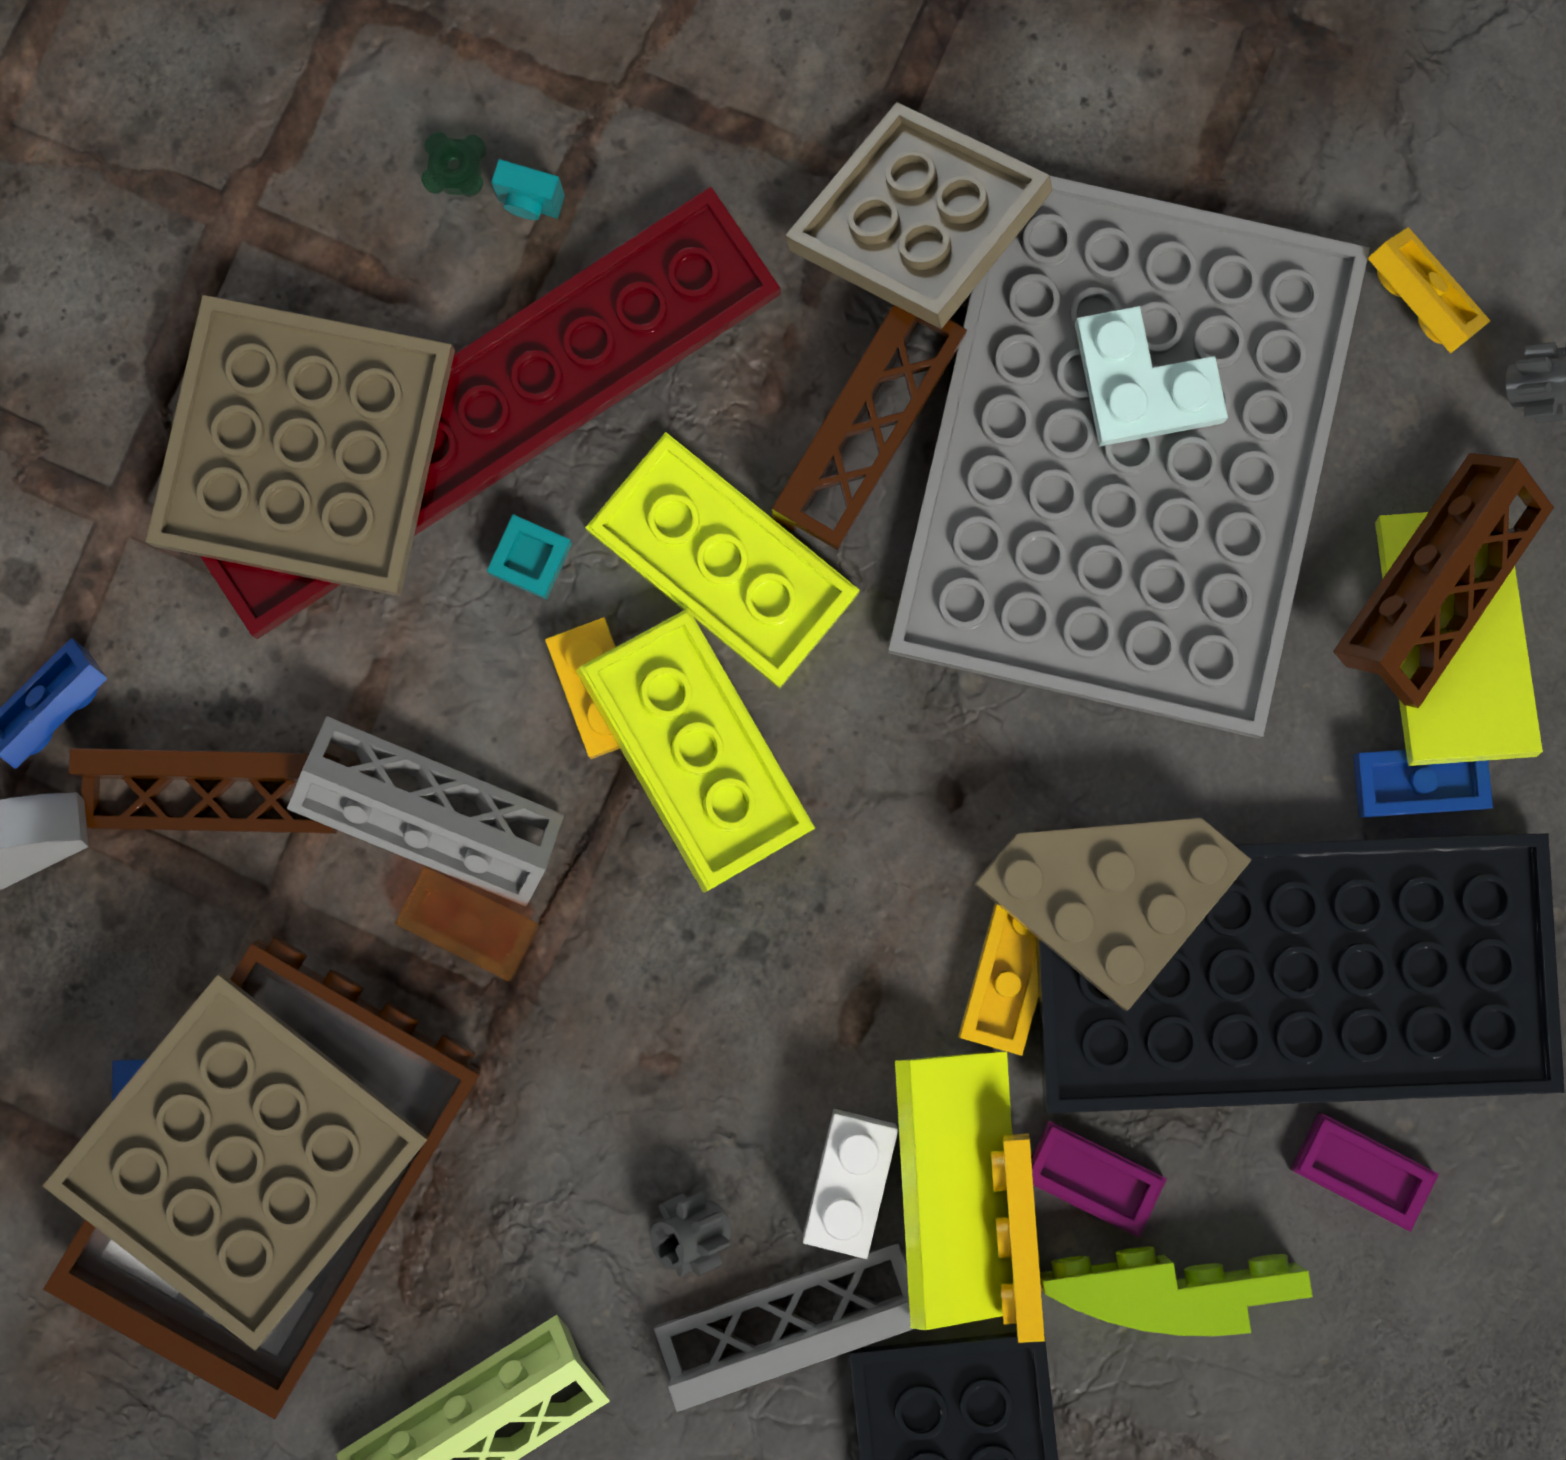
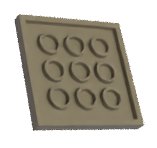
(301, 445)
(236, 1161)

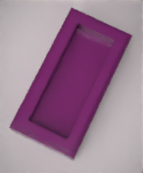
(1364, 1171)
(1095, 1178)

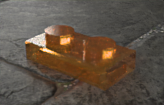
(467, 923)

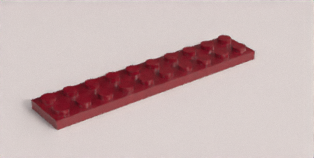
(559, 370)

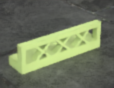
(500, 1390)

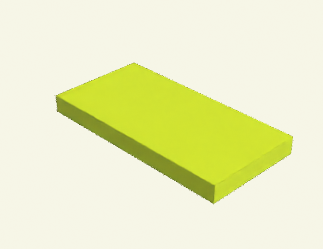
(722, 560)
(1486, 694)
(695, 749)
(948, 1126)

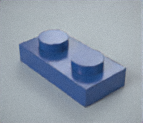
(46, 701)
(1393, 788)

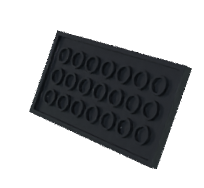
(1330, 984)

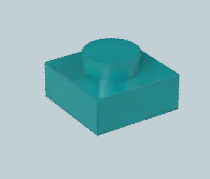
(527, 191)
(529, 557)

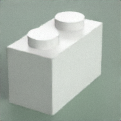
(850, 1183)

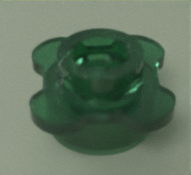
(465, 179)

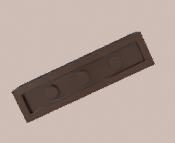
(845, 420)
(1441, 563)
(192, 767)

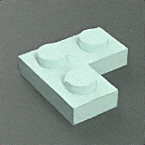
(1131, 396)

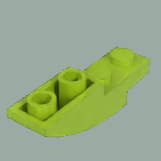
(1146, 1296)

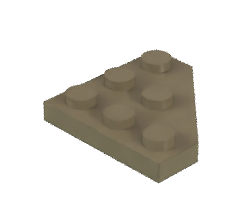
(1114, 894)

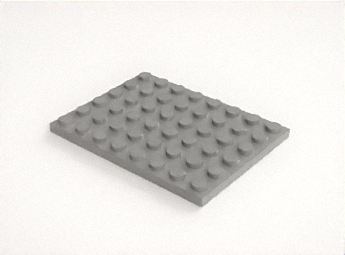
(1154, 561)

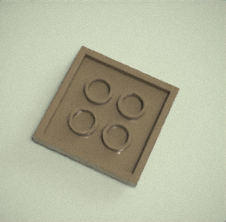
(919, 214)

